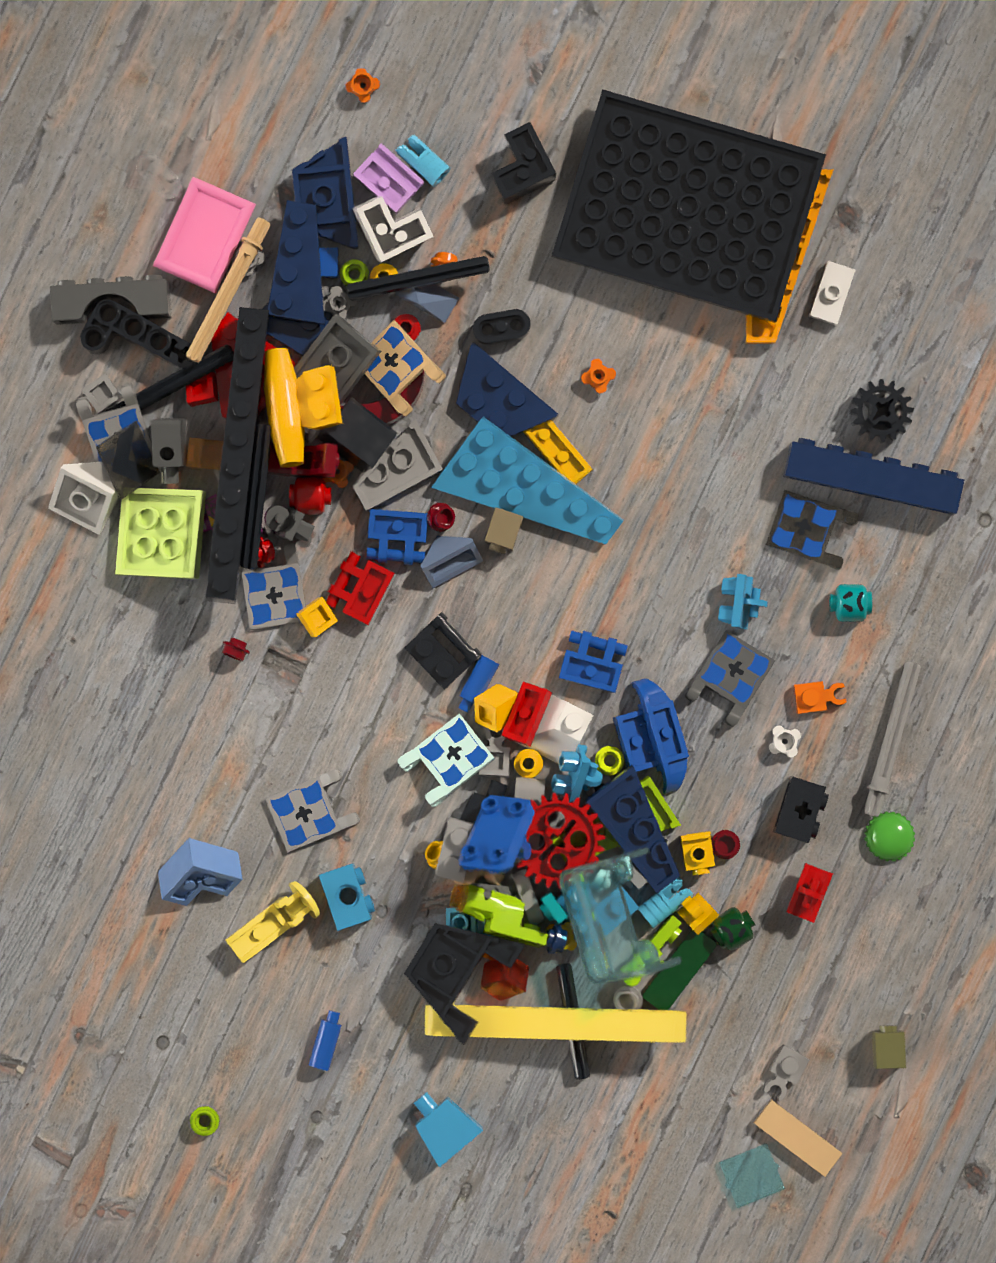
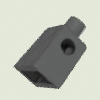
(172, 434)

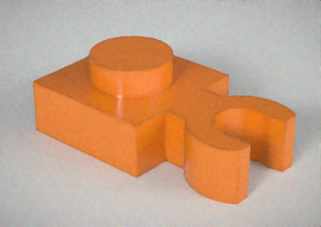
(813, 696)

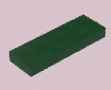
(673, 980)

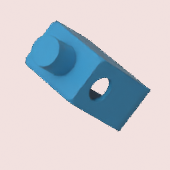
(445, 1127)

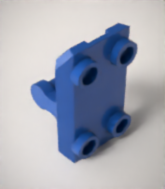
(498, 835)

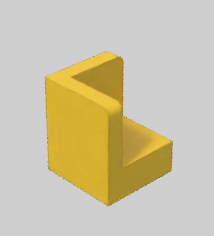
(494, 707)

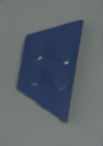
(328, 185)
(498, 396)

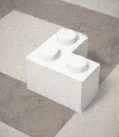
(390, 236)

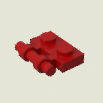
(367, 592)

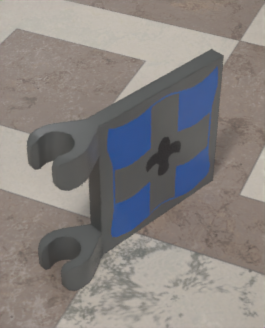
(734, 673)

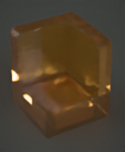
(204, 454)

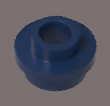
(556, 939)

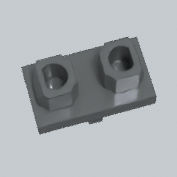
(288, 523)

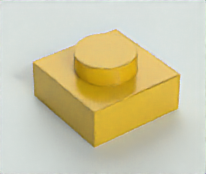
(317, 617)

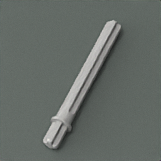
(891, 740)

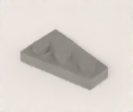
(399, 468)

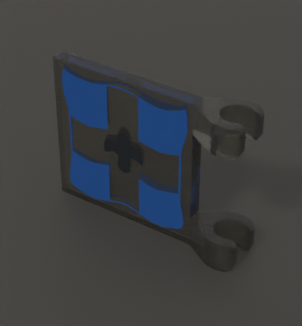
(805, 527)

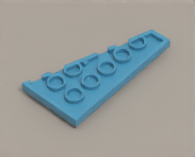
(508, 476)

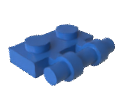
(397, 526)
(591, 670)

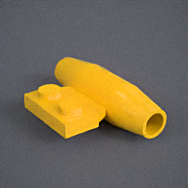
(297, 404)

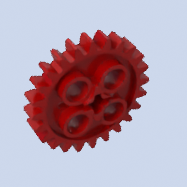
(574, 855)

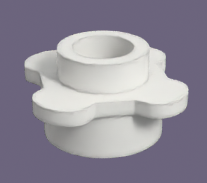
(789, 748)

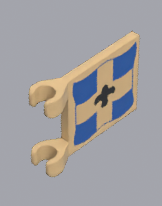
(399, 365)

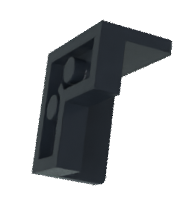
(529, 170)

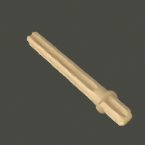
(246, 255)

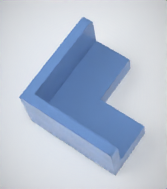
(198, 868)

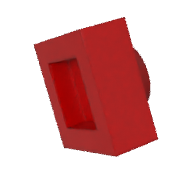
(202, 390)

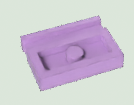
(389, 178)

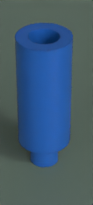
(477, 682)
(325, 1041)

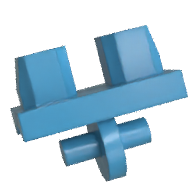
(745, 601)
(581, 775)

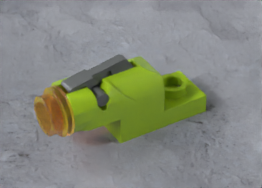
(500, 910)

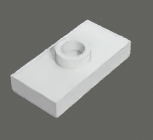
(832, 293)

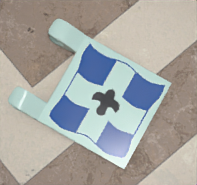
(452, 757)

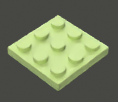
(161, 533)

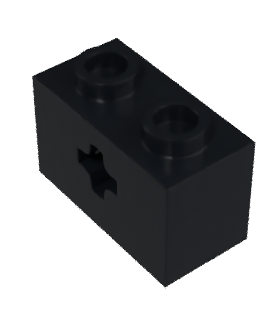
(787, 820)

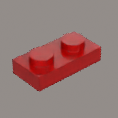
(526, 714)

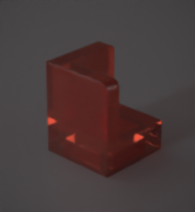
(502, 981)

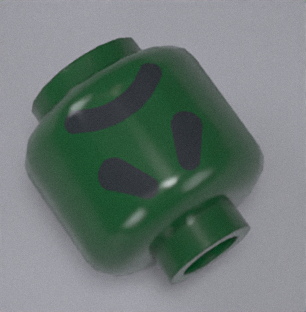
(733, 929)

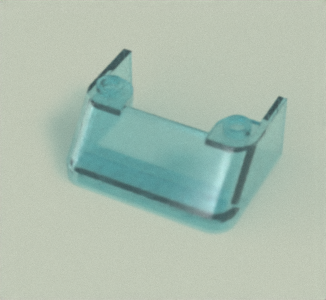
(604, 921)

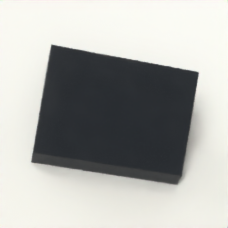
(360, 437)

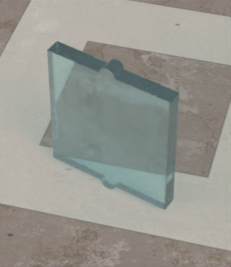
(751, 1175)

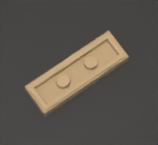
(798, 1138)

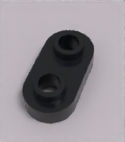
(501, 326)

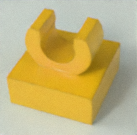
(697, 913)

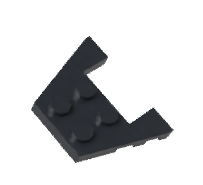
(447, 963)

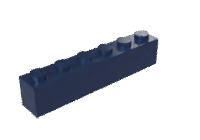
(874, 477)

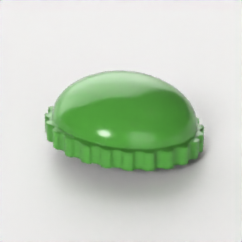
(889, 836)

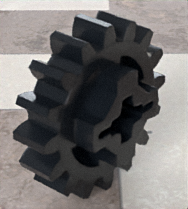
(872, 401)

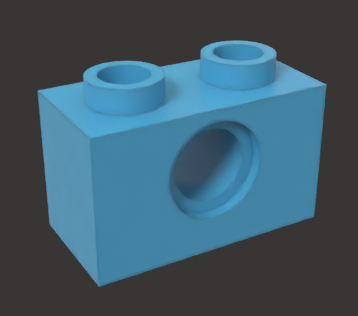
(347, 914)

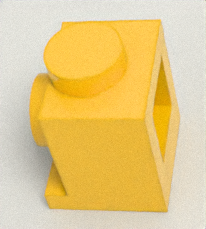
(691, 842)

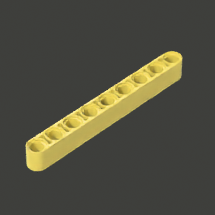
(567, 1023)

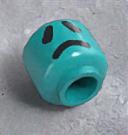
(851, 602)

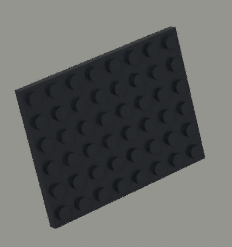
(688, 206)

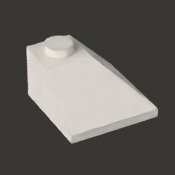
(84, 495)
(560, 729)

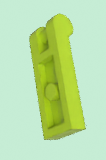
(667, 932)

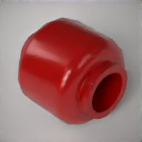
(309, 495)

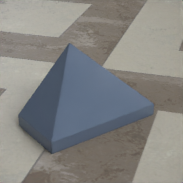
(431, 300)
(449, 558)

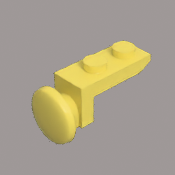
(272, 922)

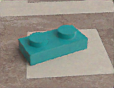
(552, 908)

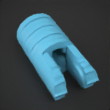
(427, 164)
(659, 907)

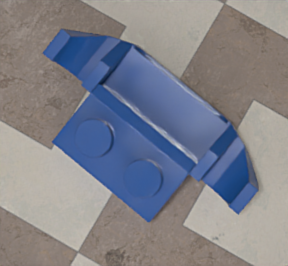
(653, 736)

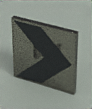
(127, 459)

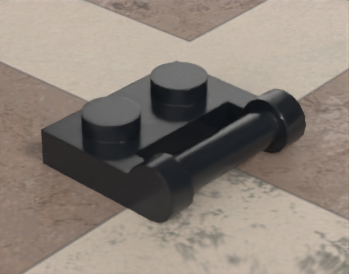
(436, 658)

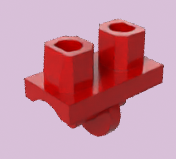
(809, 892)

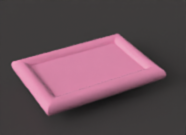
(204, 235)

